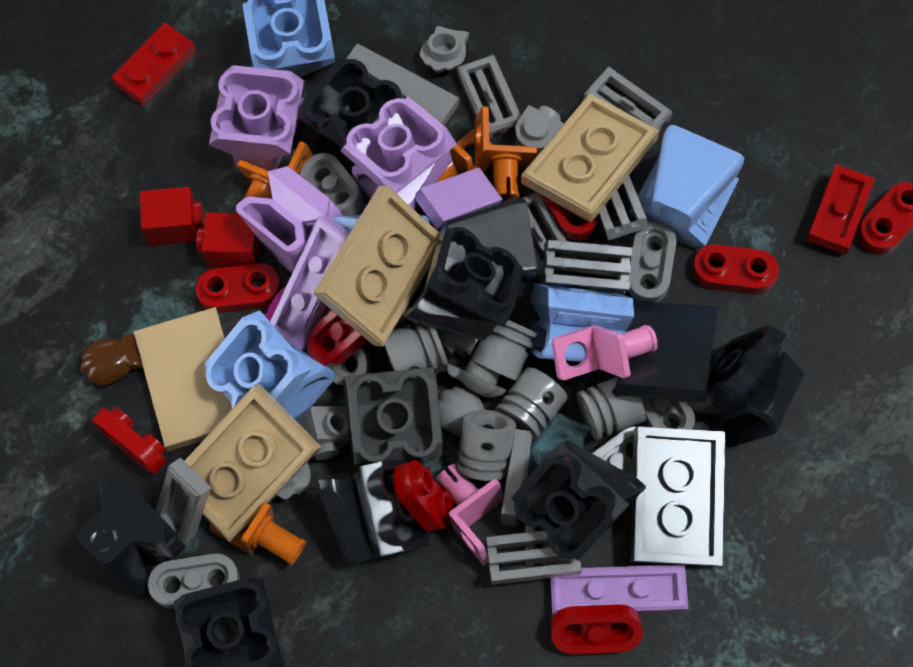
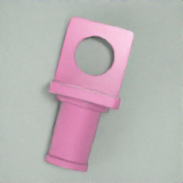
(604, 350)
(471, 506)

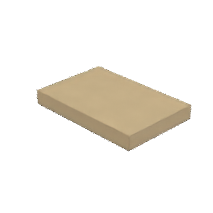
(590, 157)
(379, 266)
(176, 376)
(249, 460)

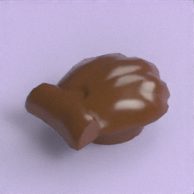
(110, 359)

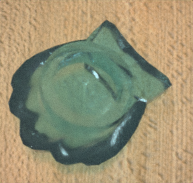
(560, 431)

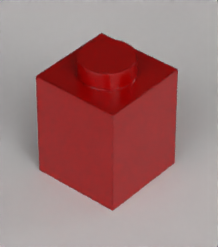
(170, 216)
(227, 241)

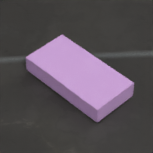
(457, 196)

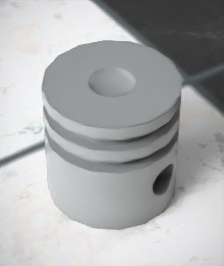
(415, 348)
(505, 349)
(533, 401)
(607, 411)
(485, 451)

